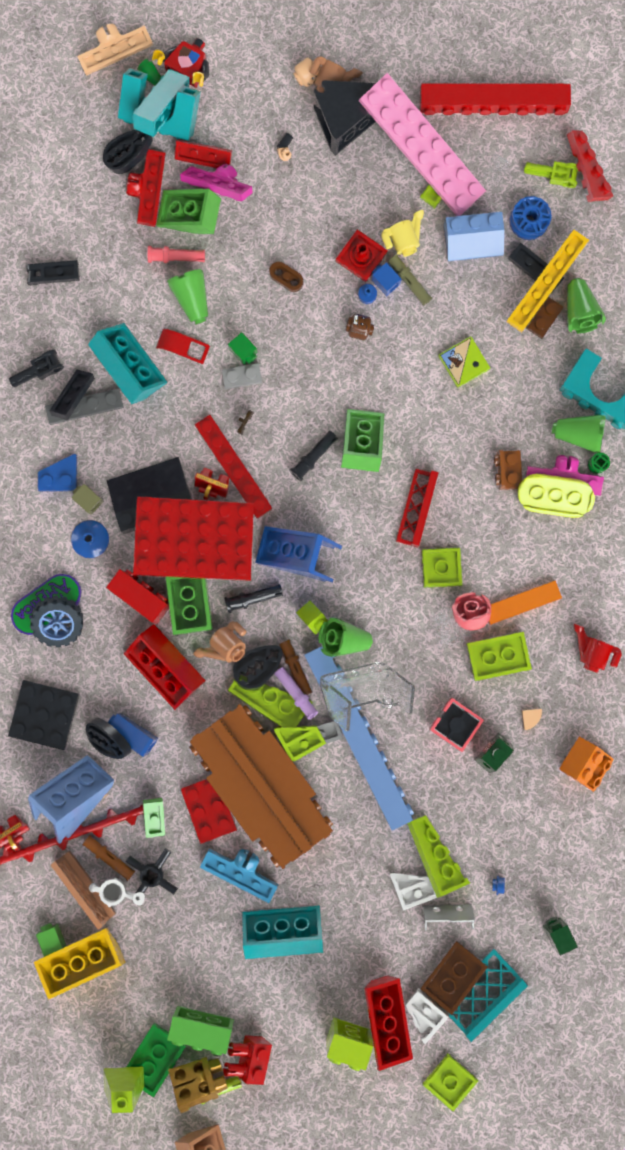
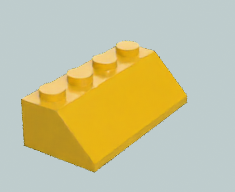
(79, 963)

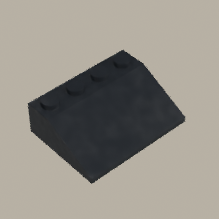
(155, 481)

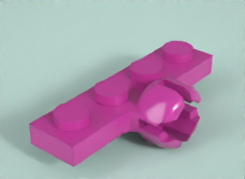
(220, 181)
(568, 468)

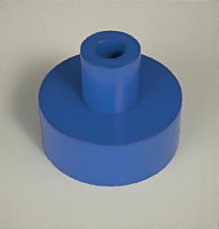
(367, 294)

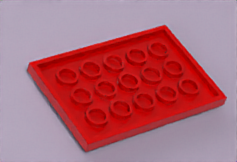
(193, 539)

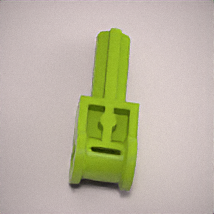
(558, 174)

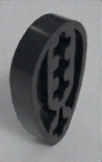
(120, 144)
(262, 676)
(107, 739)

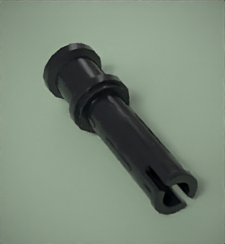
(307, 462)
(244, 600)

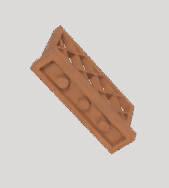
(78, 884)

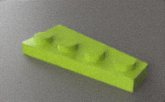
(271, 703)
(440, 867)

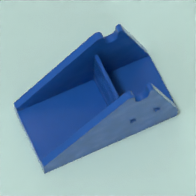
(293, 551)

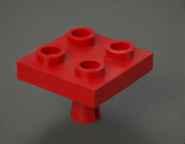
(361, 255)

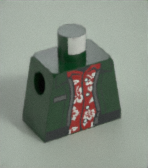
(495, 753)

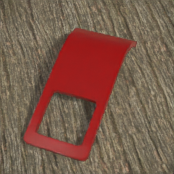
(179, 344)

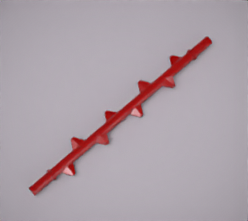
(96, 828)

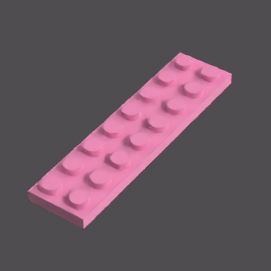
(422, 145)

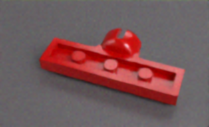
(148, 187)

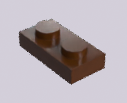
(545, 317)

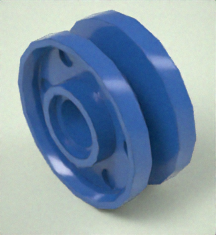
(532, 207)

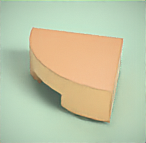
(531, 718)

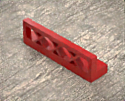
(425, 505)

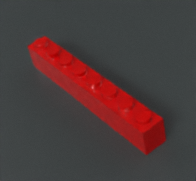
(495, 98)

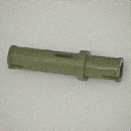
(410, 280)

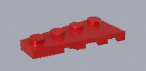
(587, 164)

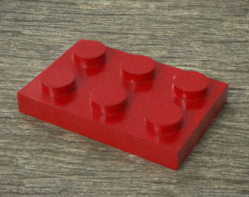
(207, 811)

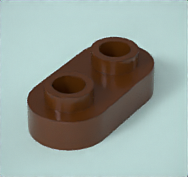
(287, 276)

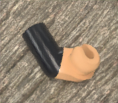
(282, 147)

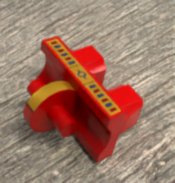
(210, 486)
(13, 835)

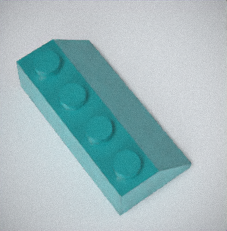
(127, 362)
(282, 932)

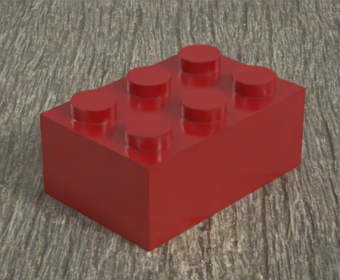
(139, 595)

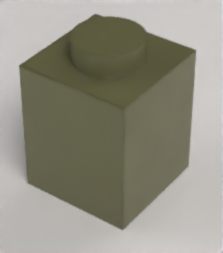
(86, 499)

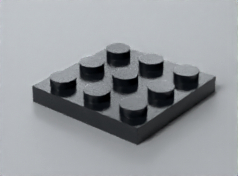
(43, 715)

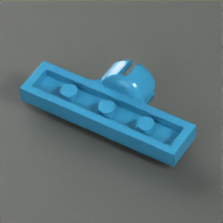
(240, 873)

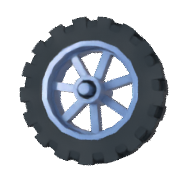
(56, 637)

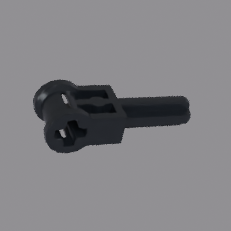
(41, 367)

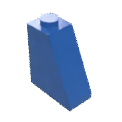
(138, 738)

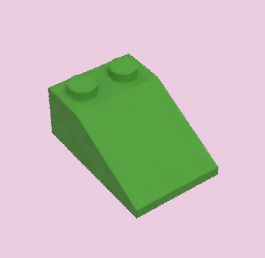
(189, 210)
(363, 440)

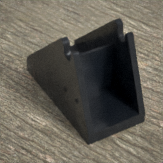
(341, 112)

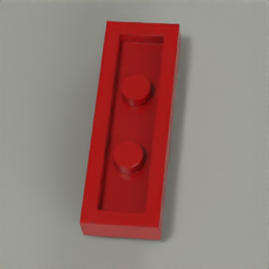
(202, 154)

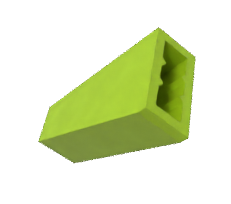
(123, 1088)

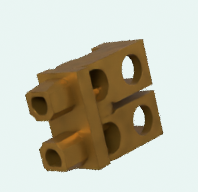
(195, 1082)

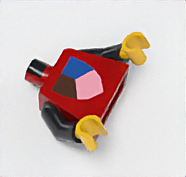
(186, 60)

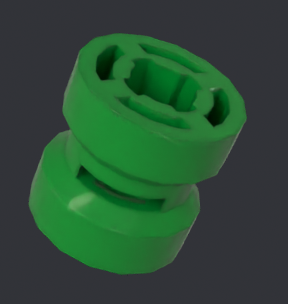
(596, 466)

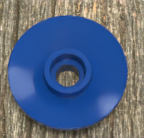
(99, 540)

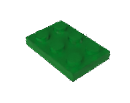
(157, 1057)

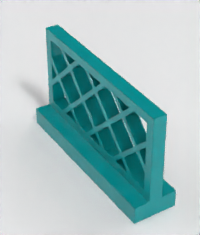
(497, 1006)

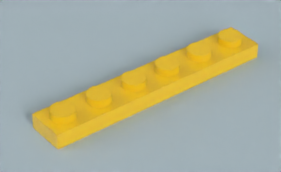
(547, 281)

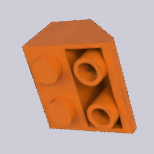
(586, 764)

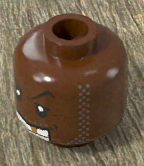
(359, 327)

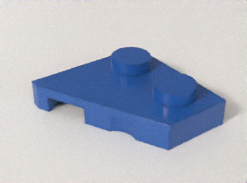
(59, 476)

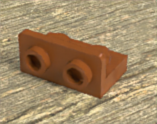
(509, 469)

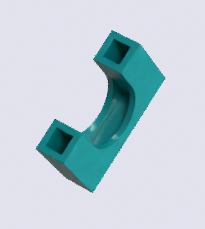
(182, 121)
(578, 388)

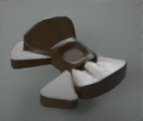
(244, 421)

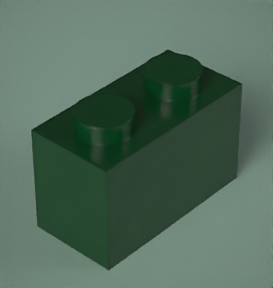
(560, 935)

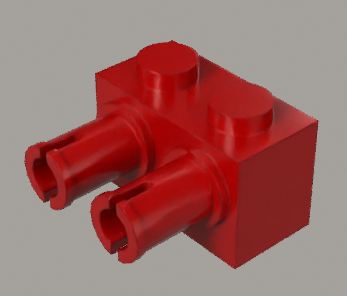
(253, 1059)

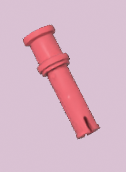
(166, 255)

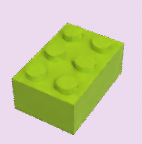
(349, 1044)

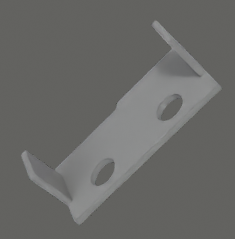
(449, 913)

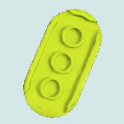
(556, 495)

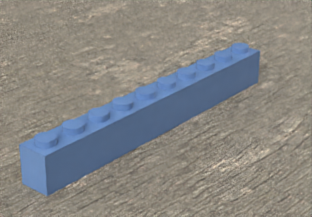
(366, 753)

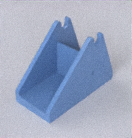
(71, 796)

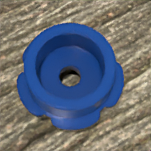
(498, 885)

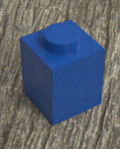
(386, 279)

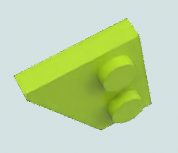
(299, 740)

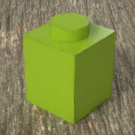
(312, 616)

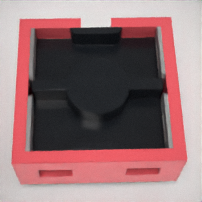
(456, 724)

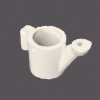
(113, 892)

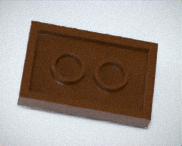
(454, 977)

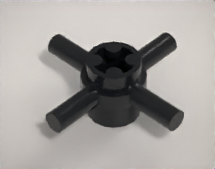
(156, 868)

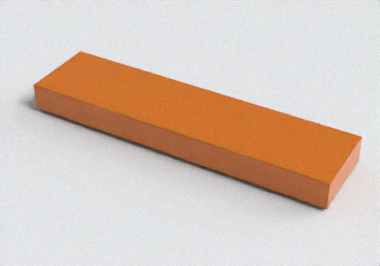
(524, 602)

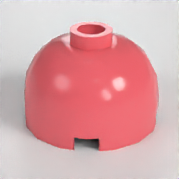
(471, 611)

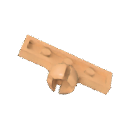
(114, 47)

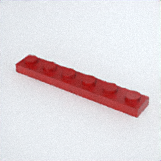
(233, 466)

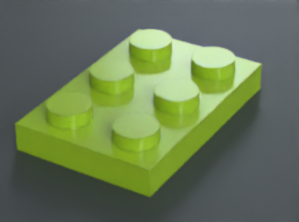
(499, 656)

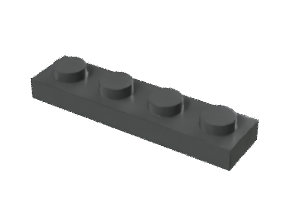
(91, 405)

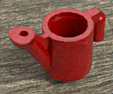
(595, 652)

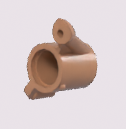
(331, 72)
(225, 644)

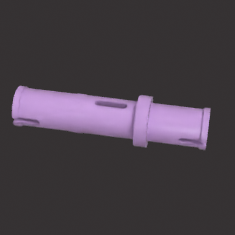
(300, 699)

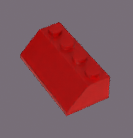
(164, 666)
(388, 1022)

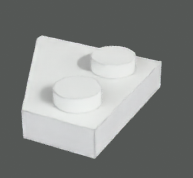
(412, 889)
(426, 1014)

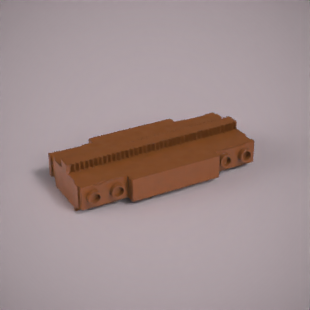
(261, 786)

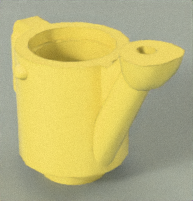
(404, 235)

